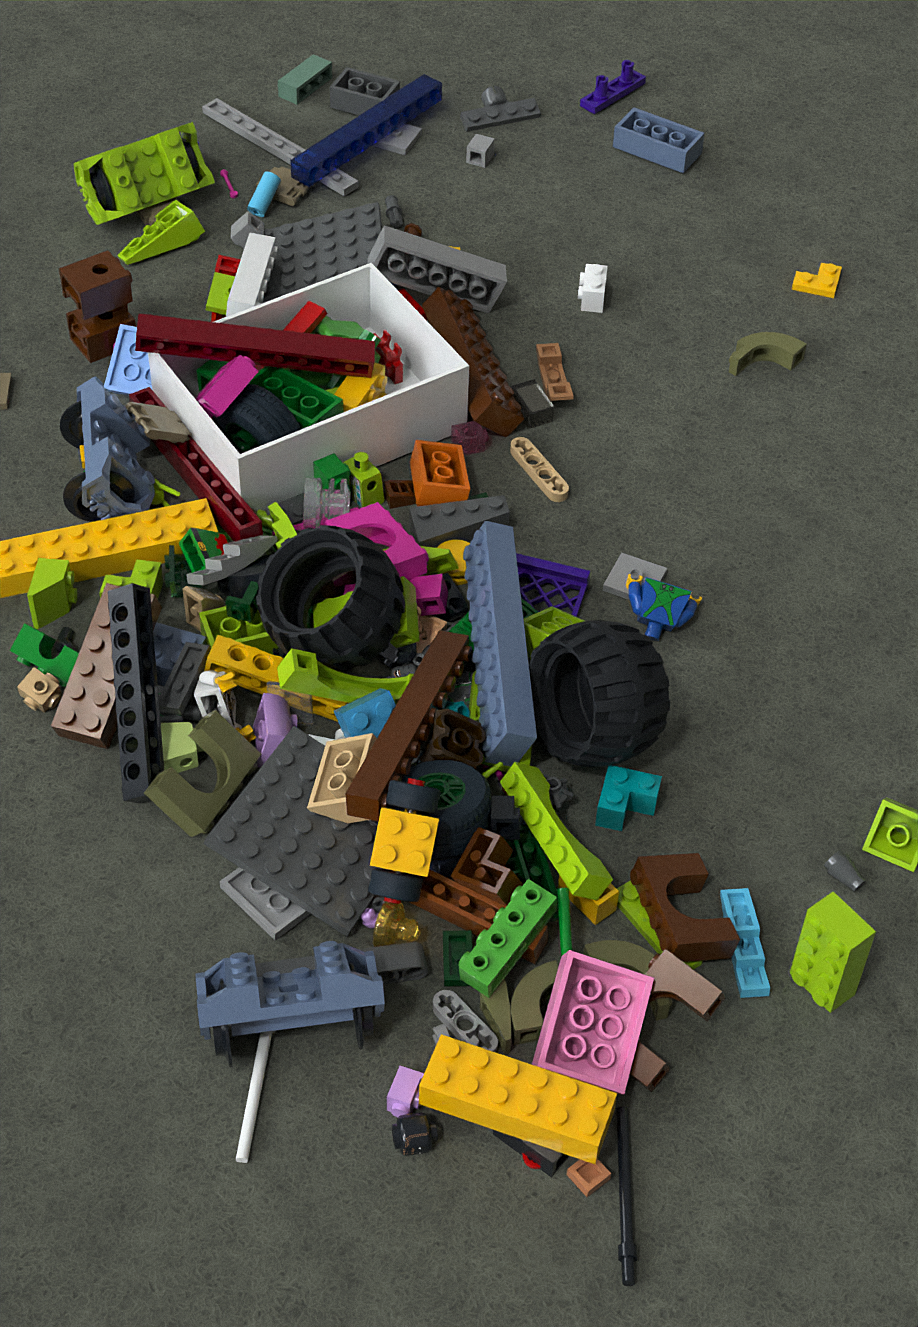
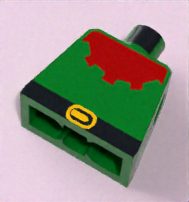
(200, 545)

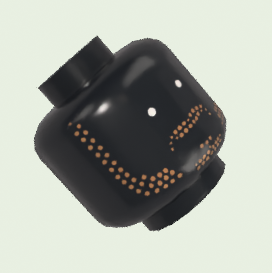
(414, 1134)

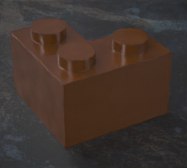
(484, 867)

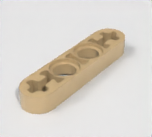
(542, 468)

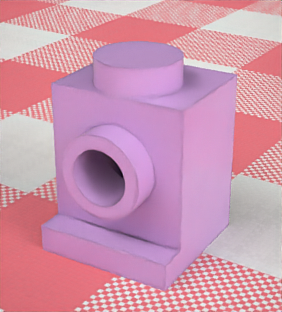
(404, 1092)

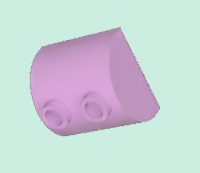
(271, 724)

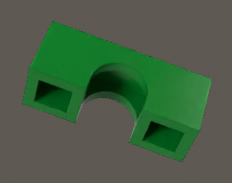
(35, 648)

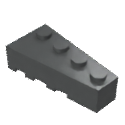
(455, 520)

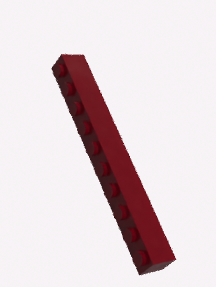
(261, 345)
(206, 480)

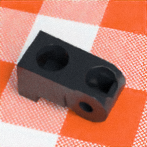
(455, 603)

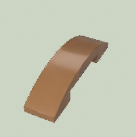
(552, 372)

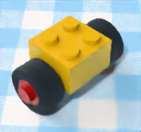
(404, 841)

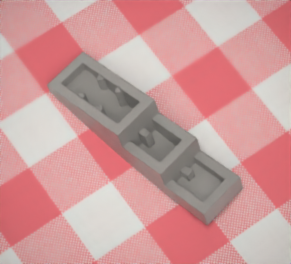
(235, 558)

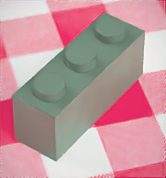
(304, 79)

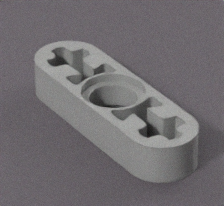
(462, 1012)

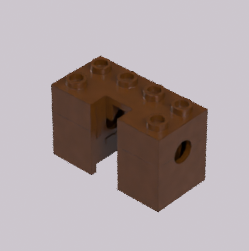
(102, 298)

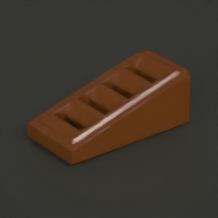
(399, 493)

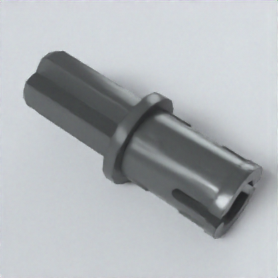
(393, 211)

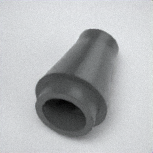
(844, 870)

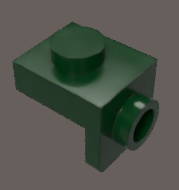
(246, 607)

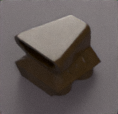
(454, 739)

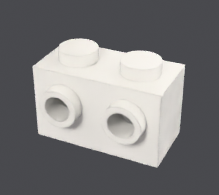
(592, 287)

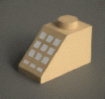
(197, 601)

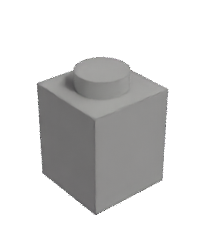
(480, 150)
(243, 226)

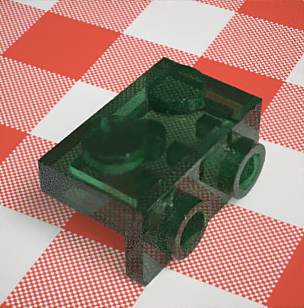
(177, 577)

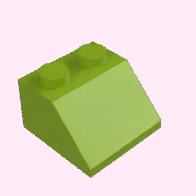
(51, 591)
(894, 834)

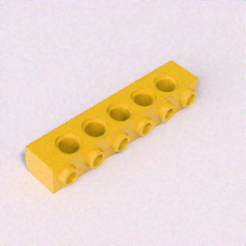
(254, 668)

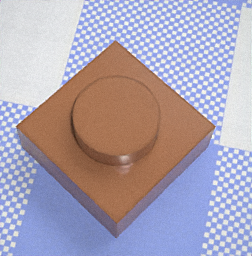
(588, 1176)

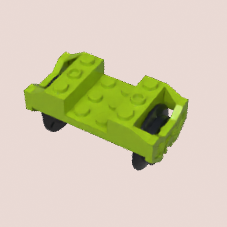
(142, 173)

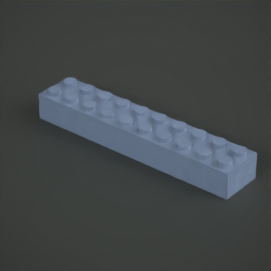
(499, 644)

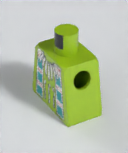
(364, 481)

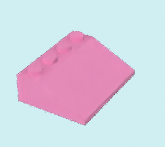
(593, 1021)

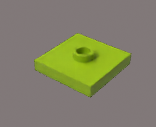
(219, 293)

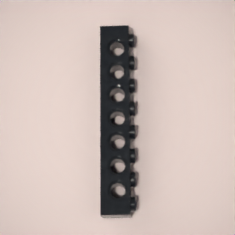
(135, 689)

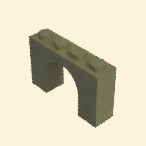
(233, 761)

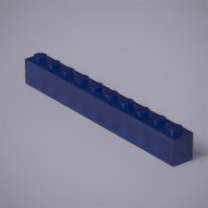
(365, 130)

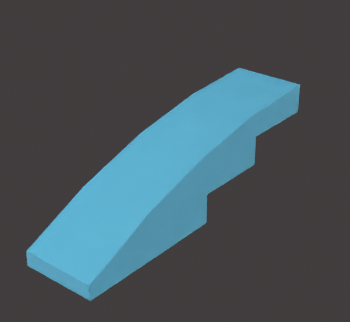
(748, 956)

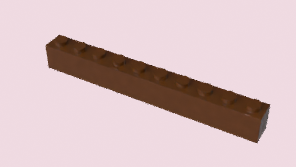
(408, 724)

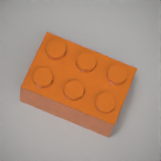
(438, 473)

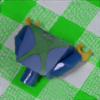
(660, 605)

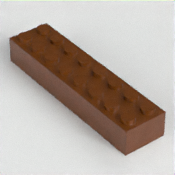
(489, 394)

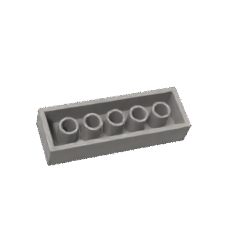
(430, 265)

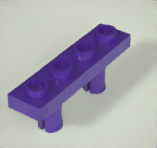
(608, 93)

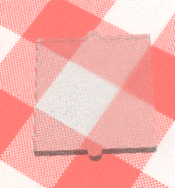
(299, 703)

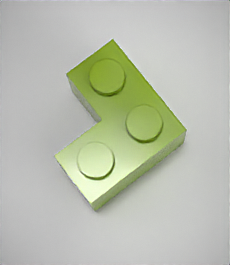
(144, 574)

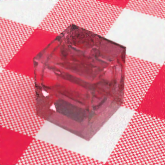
(470, 436)

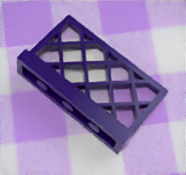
(560, 575)

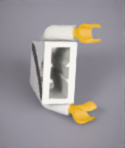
(216, 693)

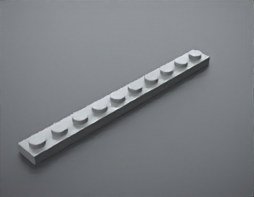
(272, 142)

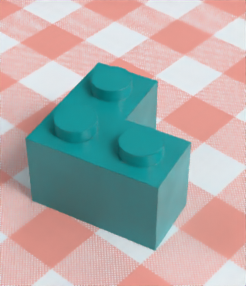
(625, 791)

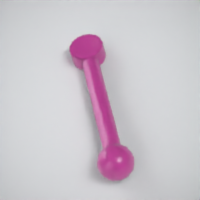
(224, 173)

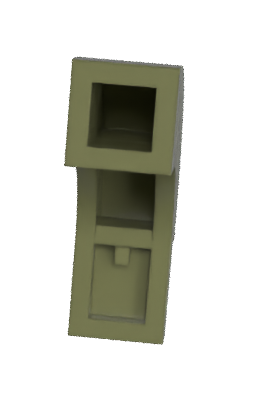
(767, 347)
(629, 957)
(527, 1000)

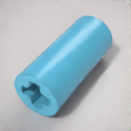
(263, 194)

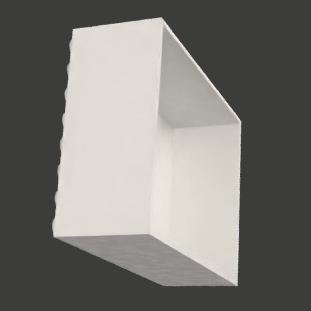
(386, 428)

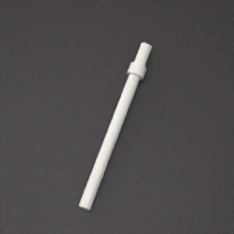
(253, 1097)

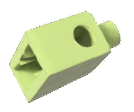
(178, 747)

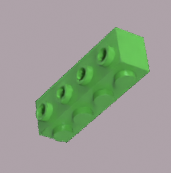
(507, 937)

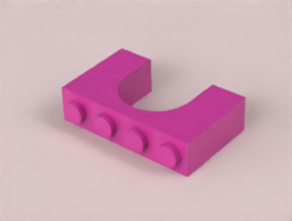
(226, 385)
(382, 528)

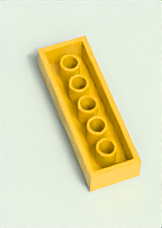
(517, 1098)

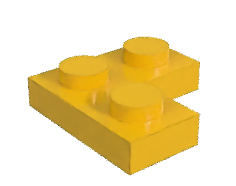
(821, 284)

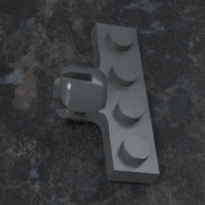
(499, 111)

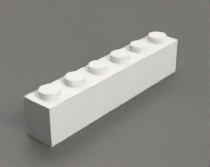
(252, 273)

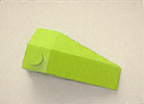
(174, 228)

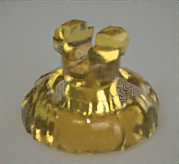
(393, 925)

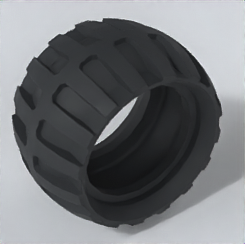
(303, 569)
(598, 693)

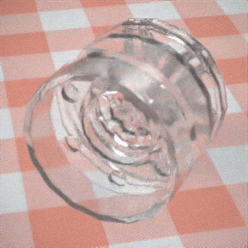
(322, 502)

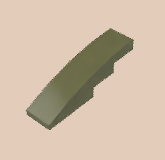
(498, 1015)

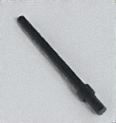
(627, 1249)

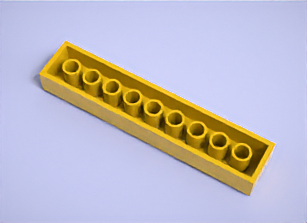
(102, 545)

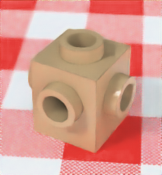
(40, 690)

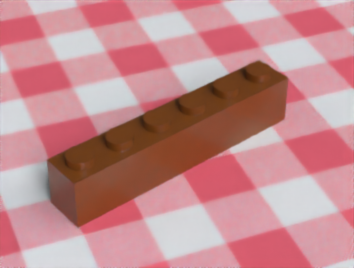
(467, 909)

